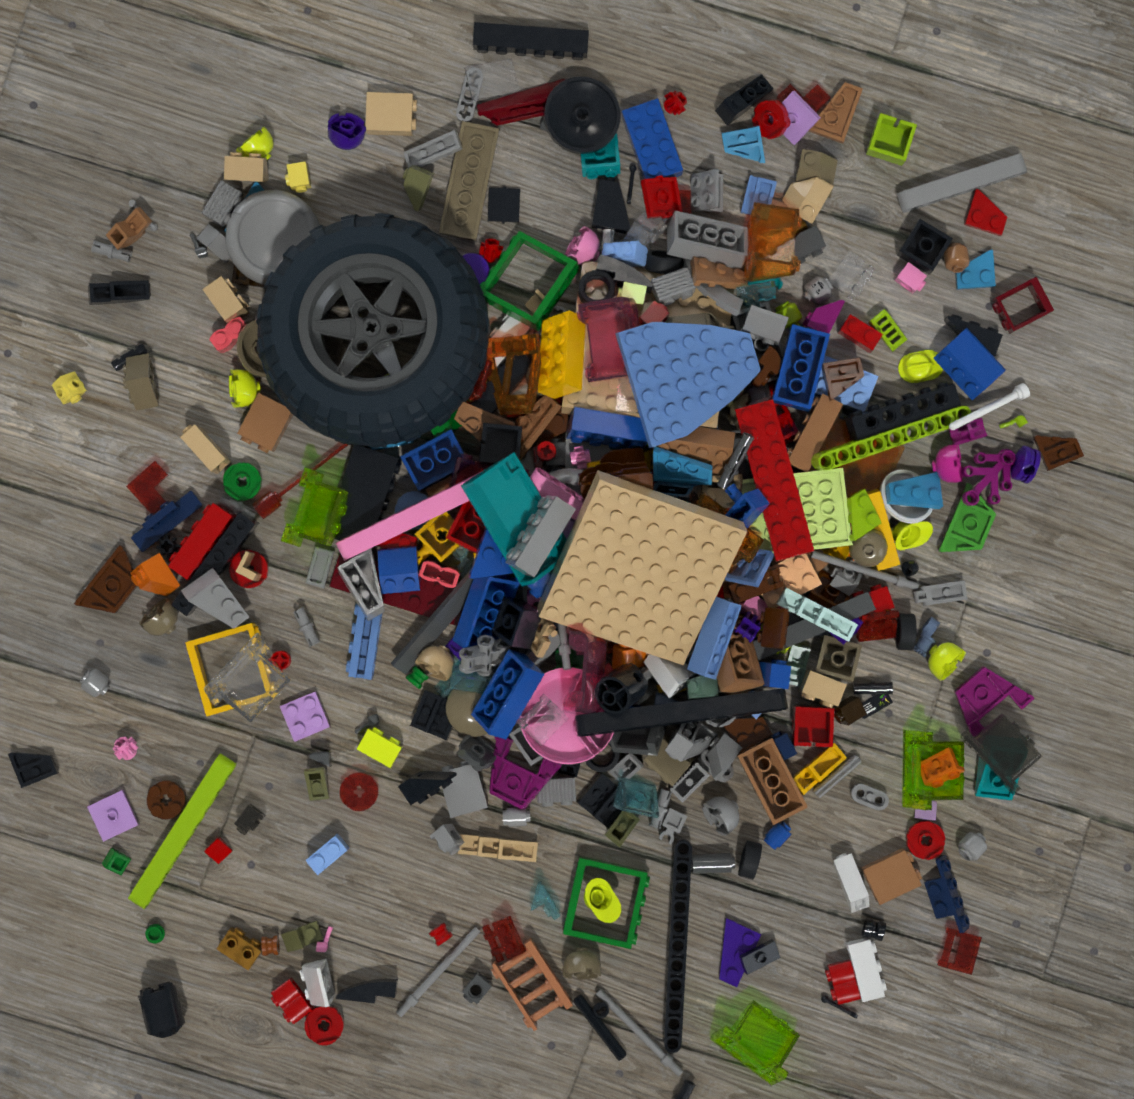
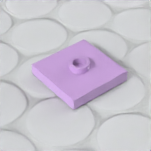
(801, 117)
(113, 815)

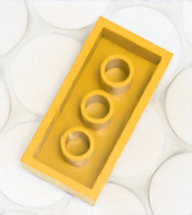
(561, 355)

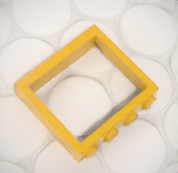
(198, 668)

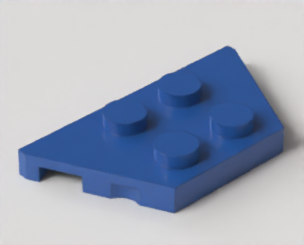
(488, 559)

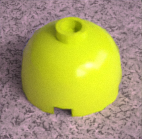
(258, 143)
(243, 388)
(944, 659)

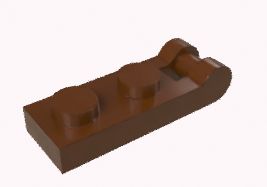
(743, 592)

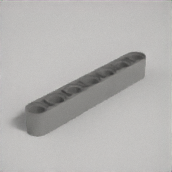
(961, 183)

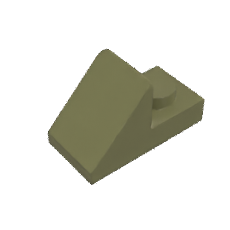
(316, 783)
(621, 827)
(302, 936)

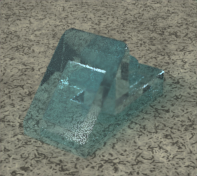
(756, 292)
(542, 897)

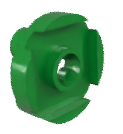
(231, 482)

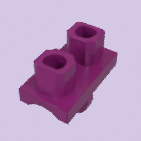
(968, 432)

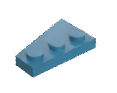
(680, 469)
(916, 492)

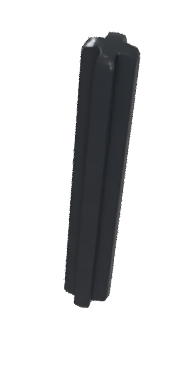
(599, 1027)

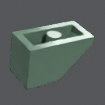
(701, 688)

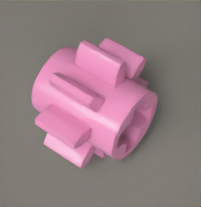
(580, 457)
(125, 748)

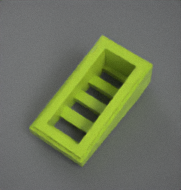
(893, 326)

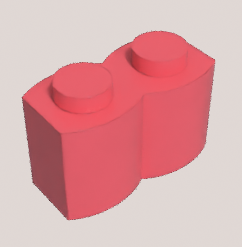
(226, 338)
(445, 575)

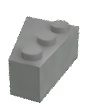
(362, 581)
(215, 598)
(689, 740)

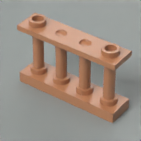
(551, 983)

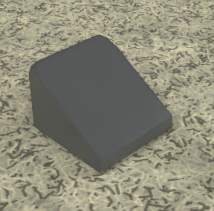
(322, 757)

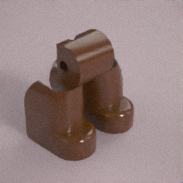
(621, 463)

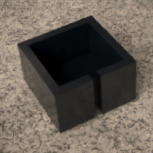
(498, 442)

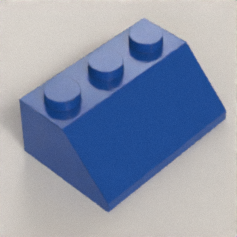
(969, 364)

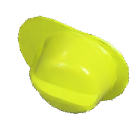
(919, 366)
(911, 535)
(602, 900)

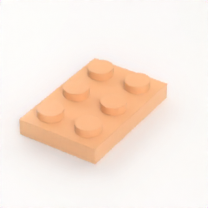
(797, 576)

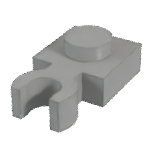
(673, 822)

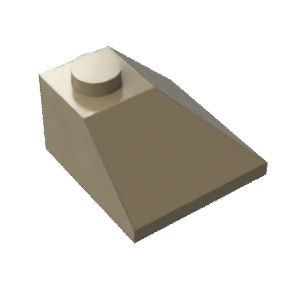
(816, 164)

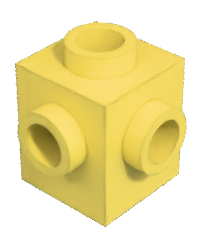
(69, 388)

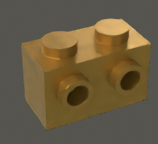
(240, 948)

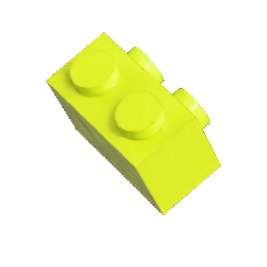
(380, 747)

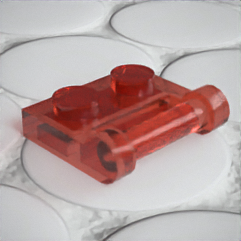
(965, 954)

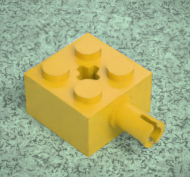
(429, 537)

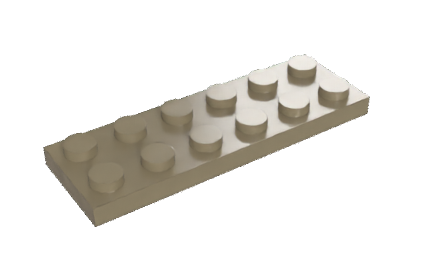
(469, 181)

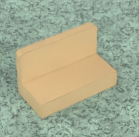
(244, 570)

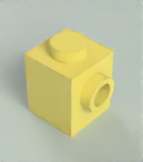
(298, 177)

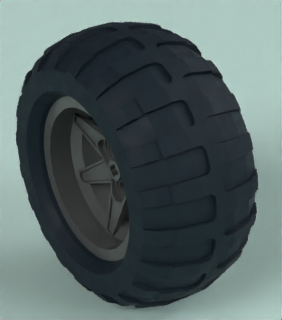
(334, 264)

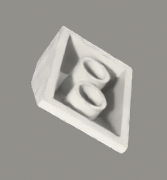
(318, 983)

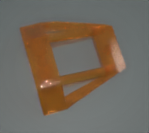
(508, 348)

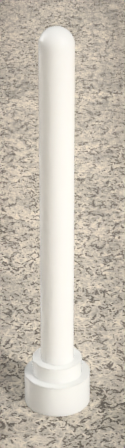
(1020, 392)

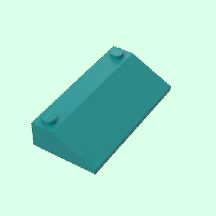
(504, 502)

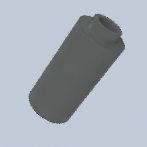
(712, 863)

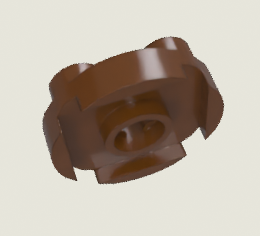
(173, 791)

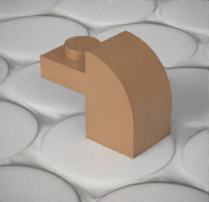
(129, 230)

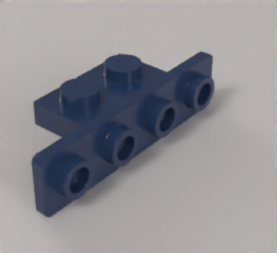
(165, 520)
(945, 897)

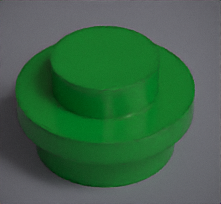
(155, 933)

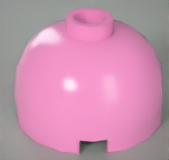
(584, 247)

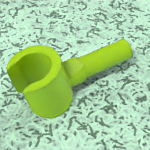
(1019, 420)

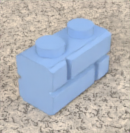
(630, 252)
(327, 854)

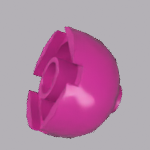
(948, 464)

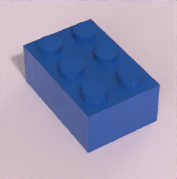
(432, 460)

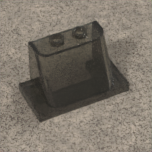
(1004, 750)

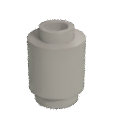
(516, 817)

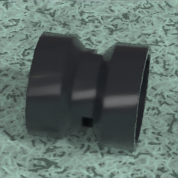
(873, 929)

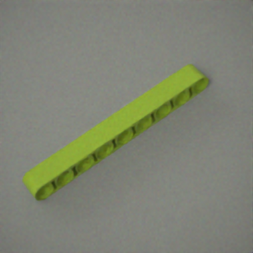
(883, 439)
(182, 831)

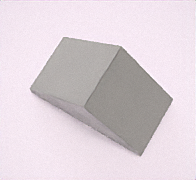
(214, 242)
(626, 767)

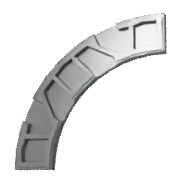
(722, 297)

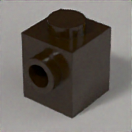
(849, 710)

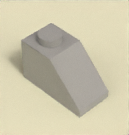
(722, 755)

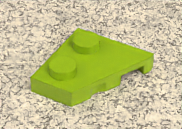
(861, 514)

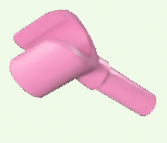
(323, 946)

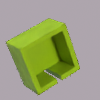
(891, 142)

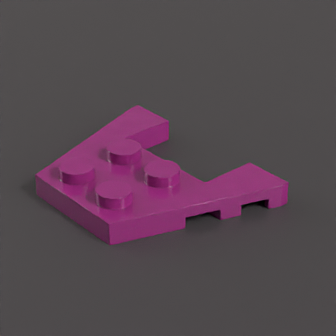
(984, 692)
(514, 782)

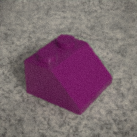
(823, 317)

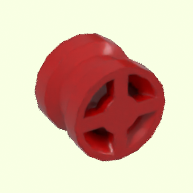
(546, 454)
(277, 658)
(440, 934)

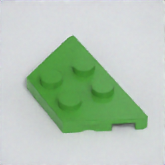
(968, 526)

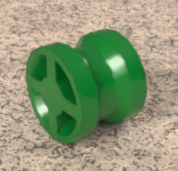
(417, 677)

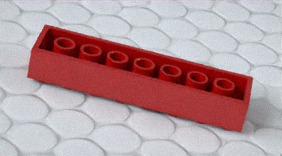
(775, 480)

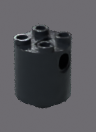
(621, 688)
(161, 1010)

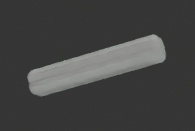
(837, 776)

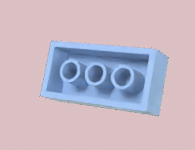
(856, 396)

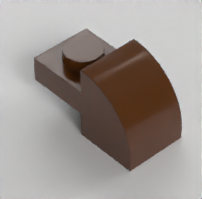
(771, 364)

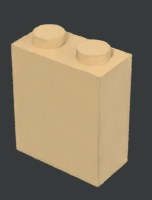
(390, 114)
(205, 448)

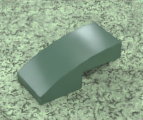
(798, 660)

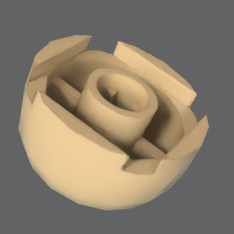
(436, 661)

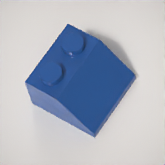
(398, 570)

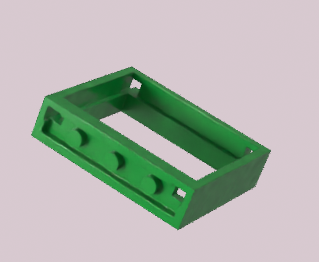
(552, 297)
(639, 901)

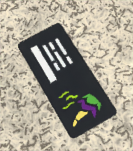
(876, 703)

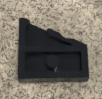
(32, 767)

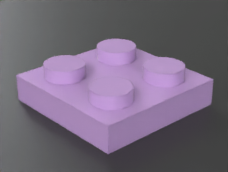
(305, 716)

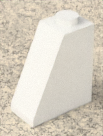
(668, 674)
(851, 882)

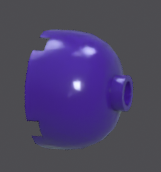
(346, 131)

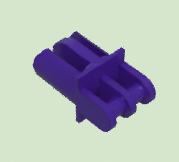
(748, 627)

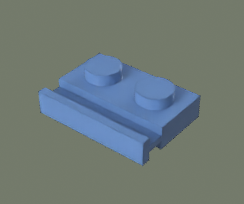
(759, 191)

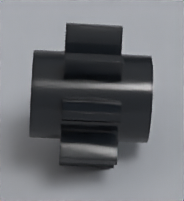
(163, 543)

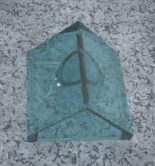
(637, 798)

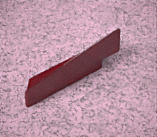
(518, 106)

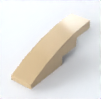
(498, 848)

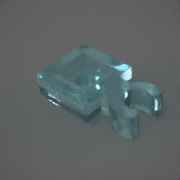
(466, 563)

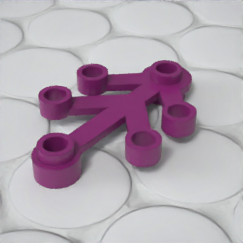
(991, 476)

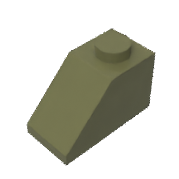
(417, 185)

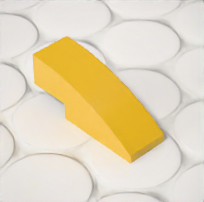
(818, 768)

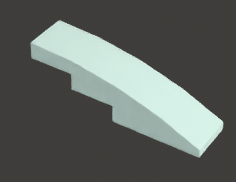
(817, 614)

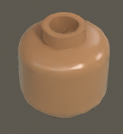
(956, 257)

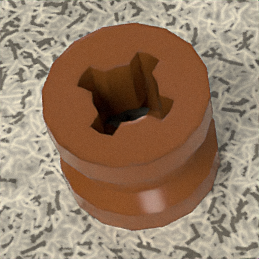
(270, 945)

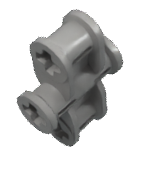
(483, 656)

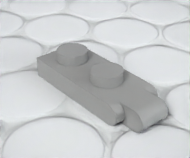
(941, 593)

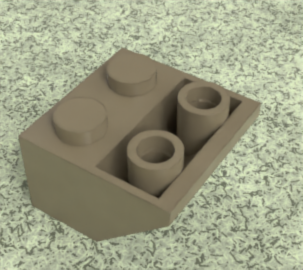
(667, 767)

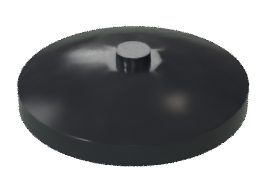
(582, 115)

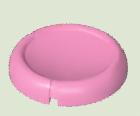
(564, 744)

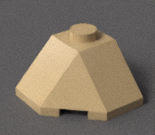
(808, 197)

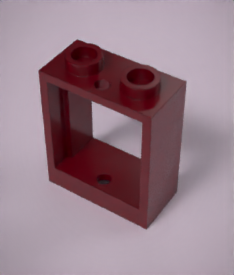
(1039, 296)

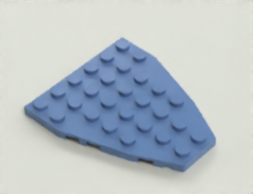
(684, 374)

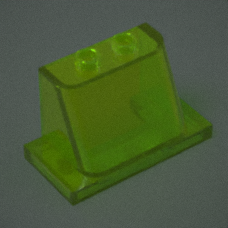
(318, 511)
(916, 748)
(759, 1042)

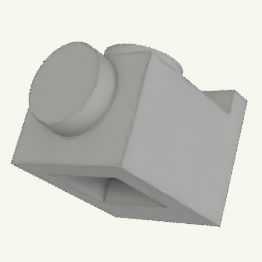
(845, 579)
(448, 839)

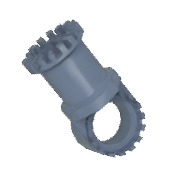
(925, 640)

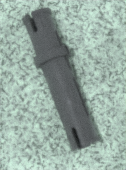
(735, 461)

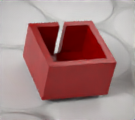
(812, 725)

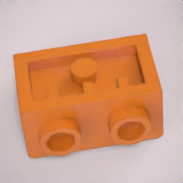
(940, 768)

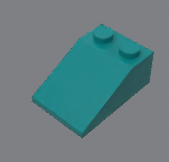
(989, 784)

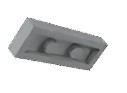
(433, 150)

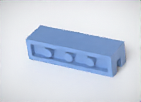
(714, 638)
(364, 645)

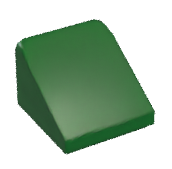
(116, 861)

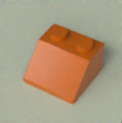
(155, 576)

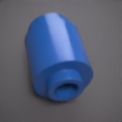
(777, 835)

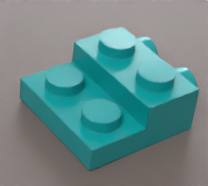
(602, 162)

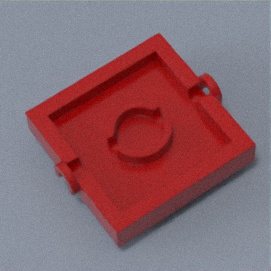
(661, 197)

